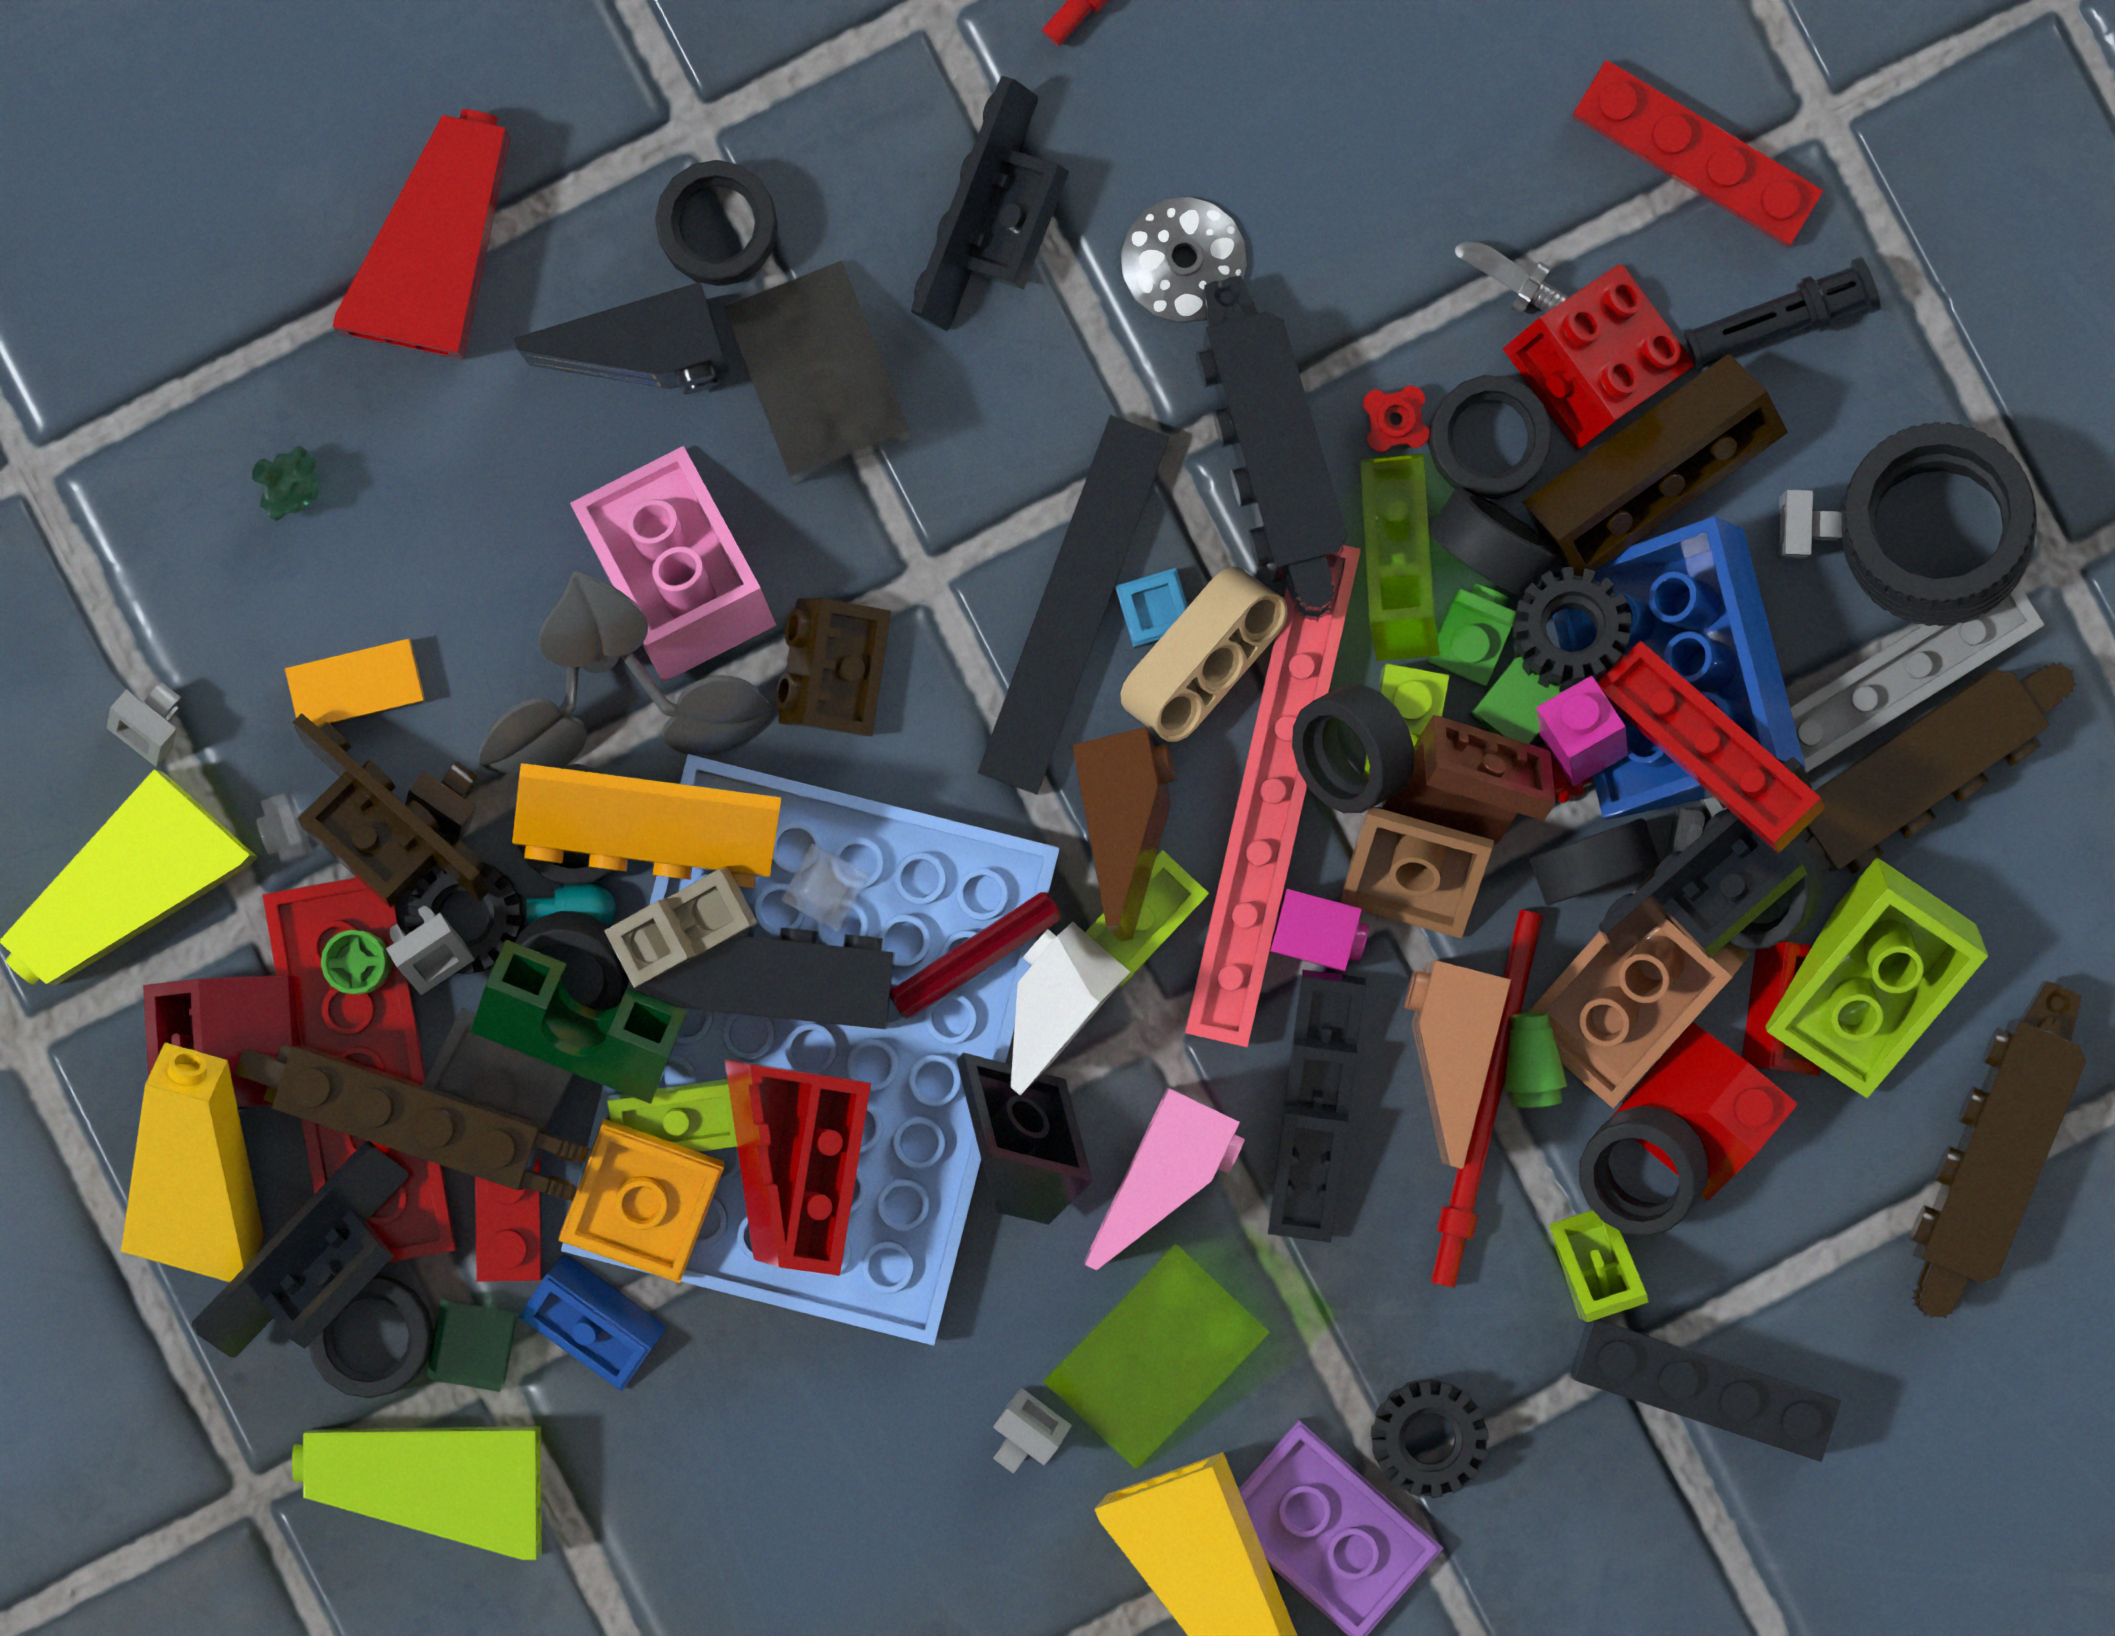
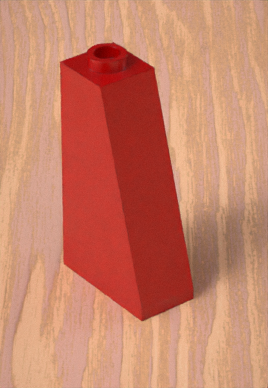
(432, 249)

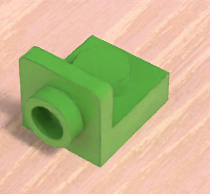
(1474, 634)

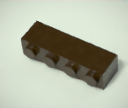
(1655, 466)

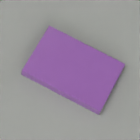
(1333, 1532)

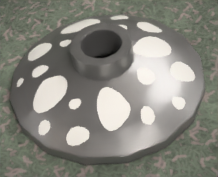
(1148, 262)

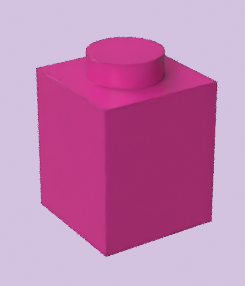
(1582, 731)
(1318, 931)

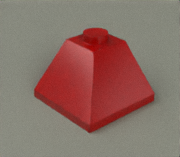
(1718, 1097)

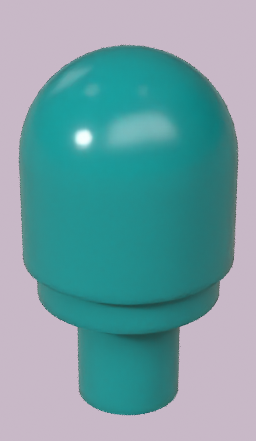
(581, 898)

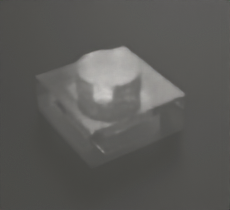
(281, 829)

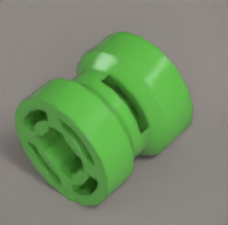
(345, 962)

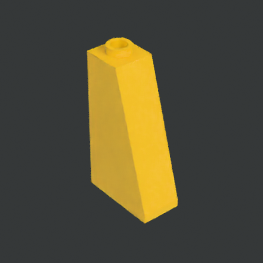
(191, 1171)
(1198, 1550)

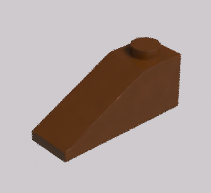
(1126, 813)

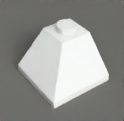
(1058, 997)

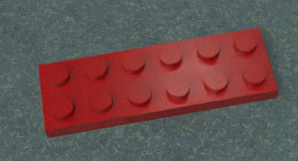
(367, 1029)

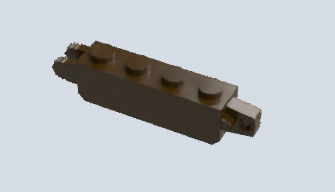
(1929, 761)
(410, 1117)
(2000, 1151)

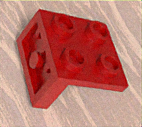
(1598, 355)

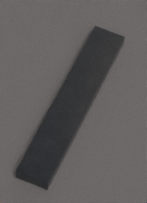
(1073, 605)

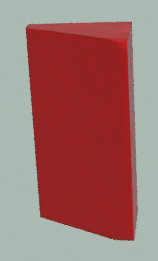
(1771, 977)

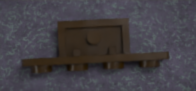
(373, 830)

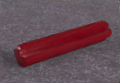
(975, 955)

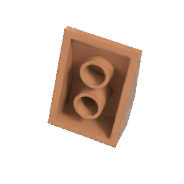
(1627, 1010)
(1454, 1038)

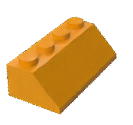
(644, 822)

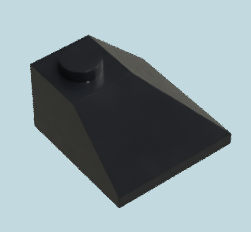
(1025, 1141)

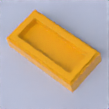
(356, 683)

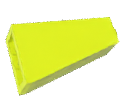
(128, 877)

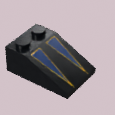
(647, 342)

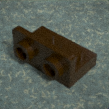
(833, 666)

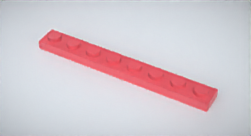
(1265, 821)

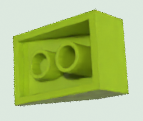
(1876, 978)

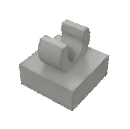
(1801, 525)
(146, 723)
(429, 951)
(1029, 1430)

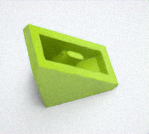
(1596, 1266)

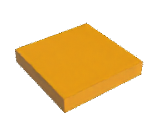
(641, 1200)

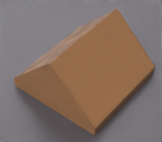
(1415, 871)

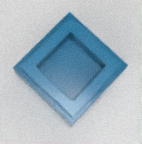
(1151, 605)

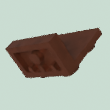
(1475, 780)

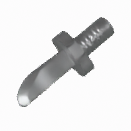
(1528, 286)

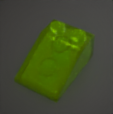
(1156, 1355)

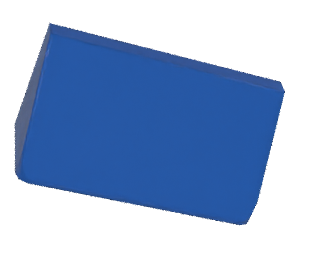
(592, 1321)

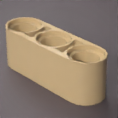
(1203, 654)

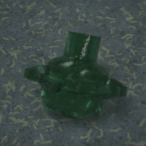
(287, 482)

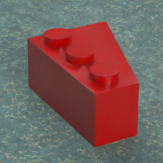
(797, 1161)

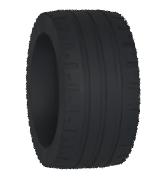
(1928, 450)

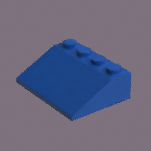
(1705, 617)

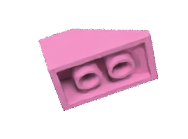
(676, 561)
(1170, 1166)

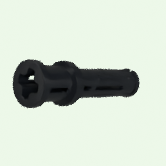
(1811, 305)

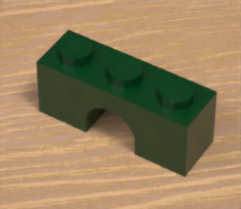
(535, 1015)

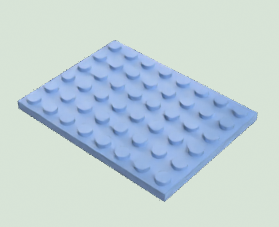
(918, 1150)

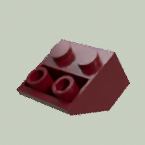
(222, 1020)

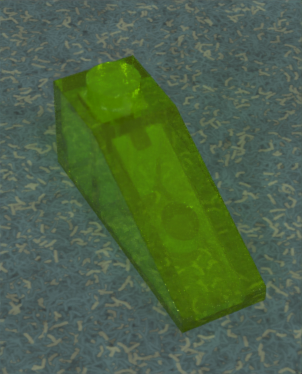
(1399, 558)

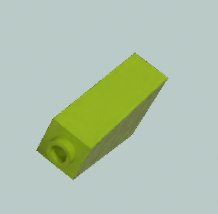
(439, 1480)

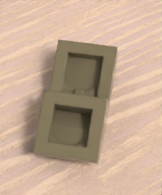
(680, 927)

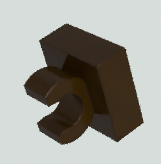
(447, 800)

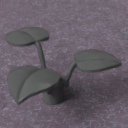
(592, 630)

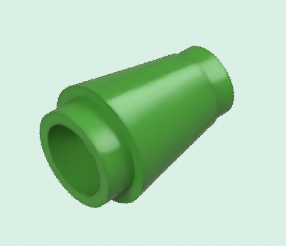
(1533, 1062)

